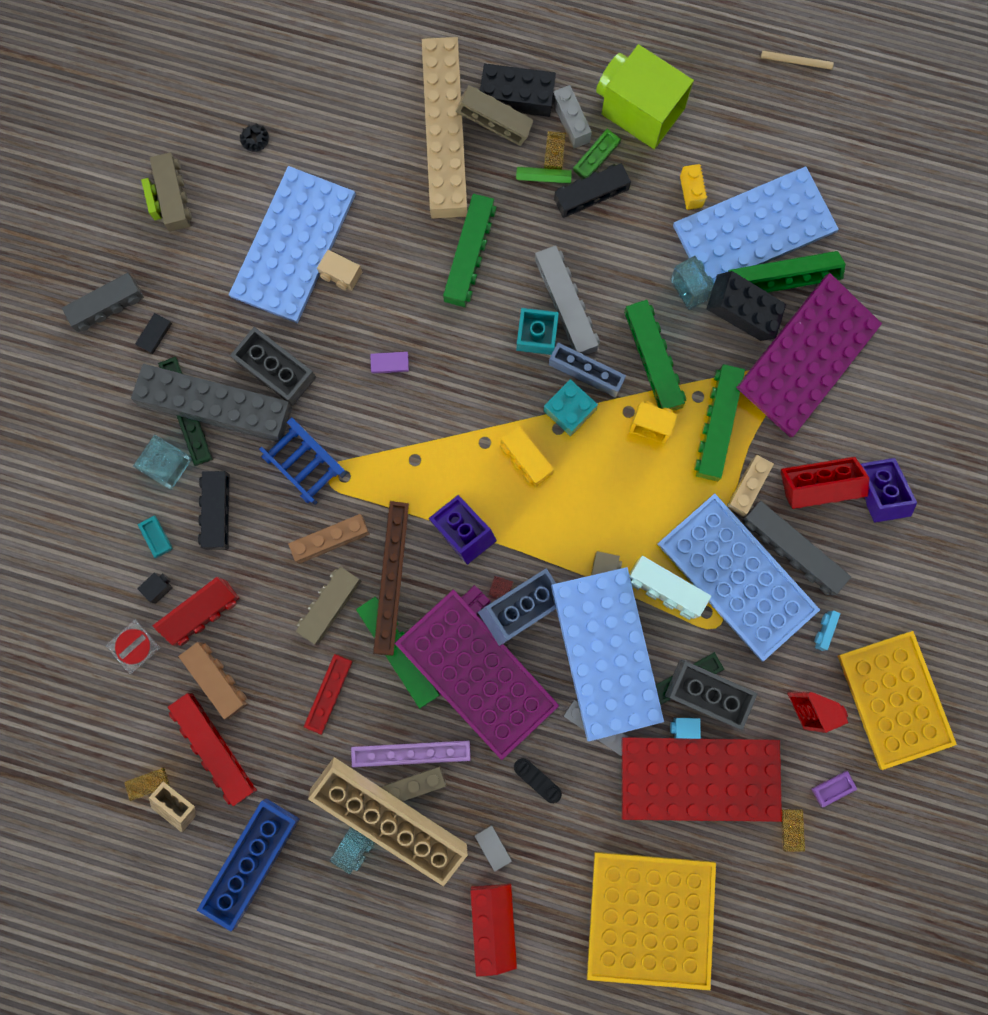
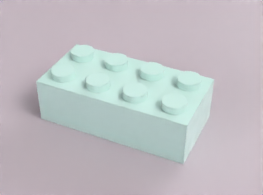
(669, 588)

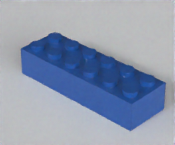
(248, 864)

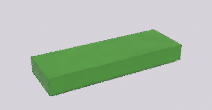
(597, 154)
(543, 175)

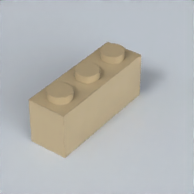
(749, 485)

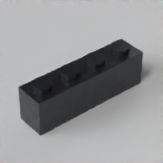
(592, 190)
(214, 510)

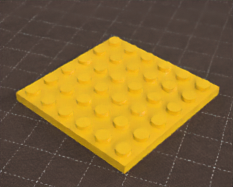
(651, 921)

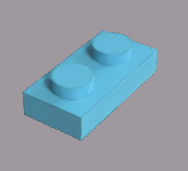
(829, 624)

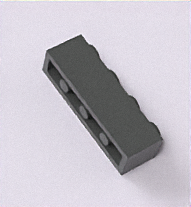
(102, 302)

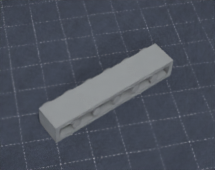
(566, 301)

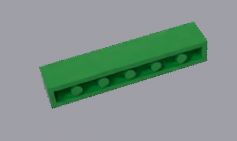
(469, 249)
(794, 272)
(654, 356)
(720, 423)
(414, 681)

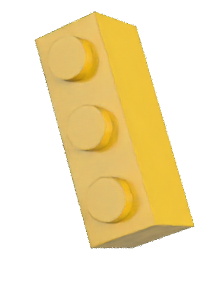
(526, 456)

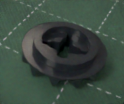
(261, 135)

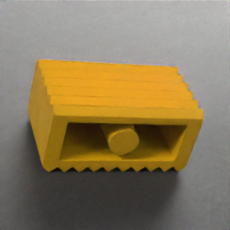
(693, 186)

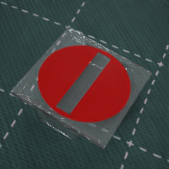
(132, 646)

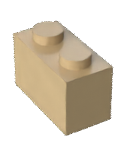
(339, 270)

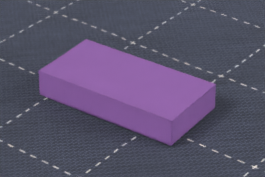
(389, 362)
(834, 789)

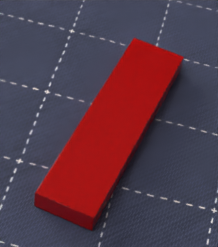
(328, 694)

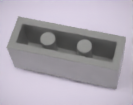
(571, 116)

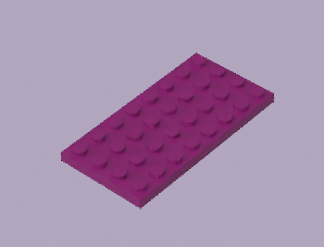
(809, 355)
(476, 674)

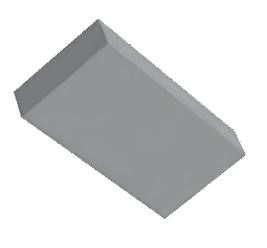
(493, 848)

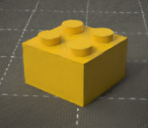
(653, 422)

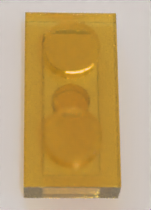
(554, 150)
(145, 784)
(793, 830)

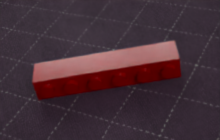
(212, 749)

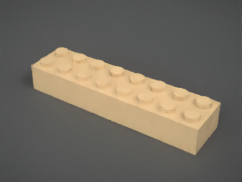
(388, 821)

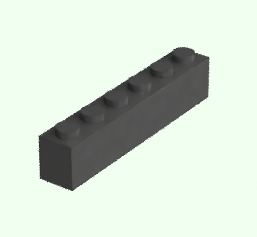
(796, 549)

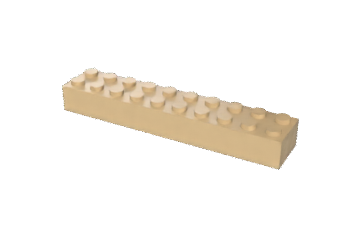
(444, 128)

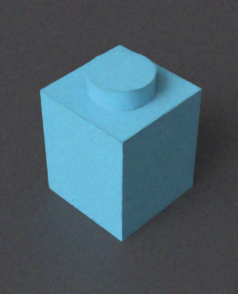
(686, 728)

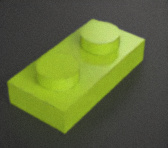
(151, 199)

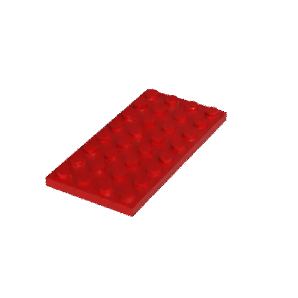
(701, 779)

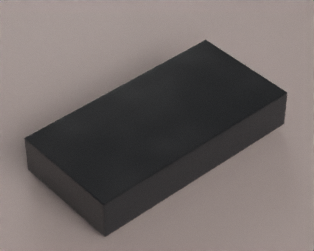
(153, 333)

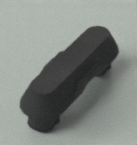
(537, 780)

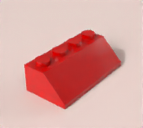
(825, 482)
(197, 611)
(818, 712)
(493, 929)

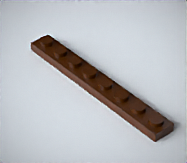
(391, 579)

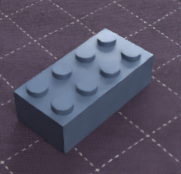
(520, 607)

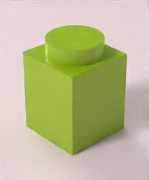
(643, 94)

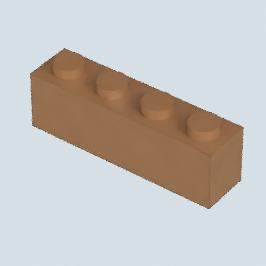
(329, 539)
(213, 680)

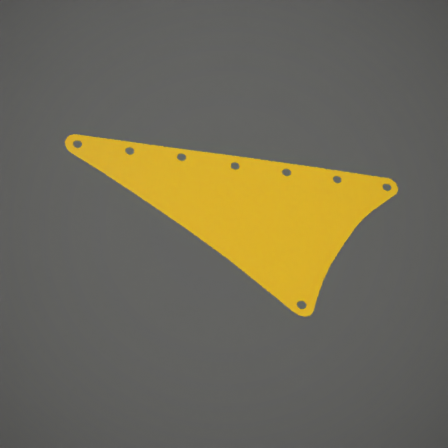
(605, 492)

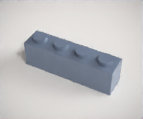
(586, 370)

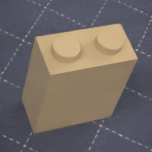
(172, 806)

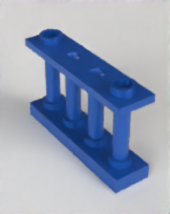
(307, 444)

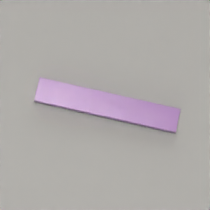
(410, 753)

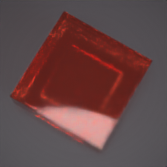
(500, 587)

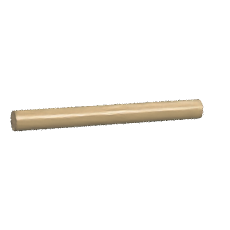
(797, 60)

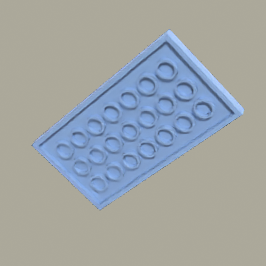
(757, 224)
(291, 244)
(740, 576)
(607, 654)

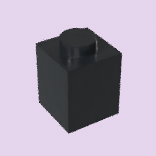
(155, 587)

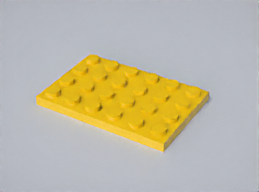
(896, 700)

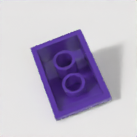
(888, 491)
(463, 529)

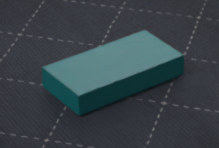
(155, 536)

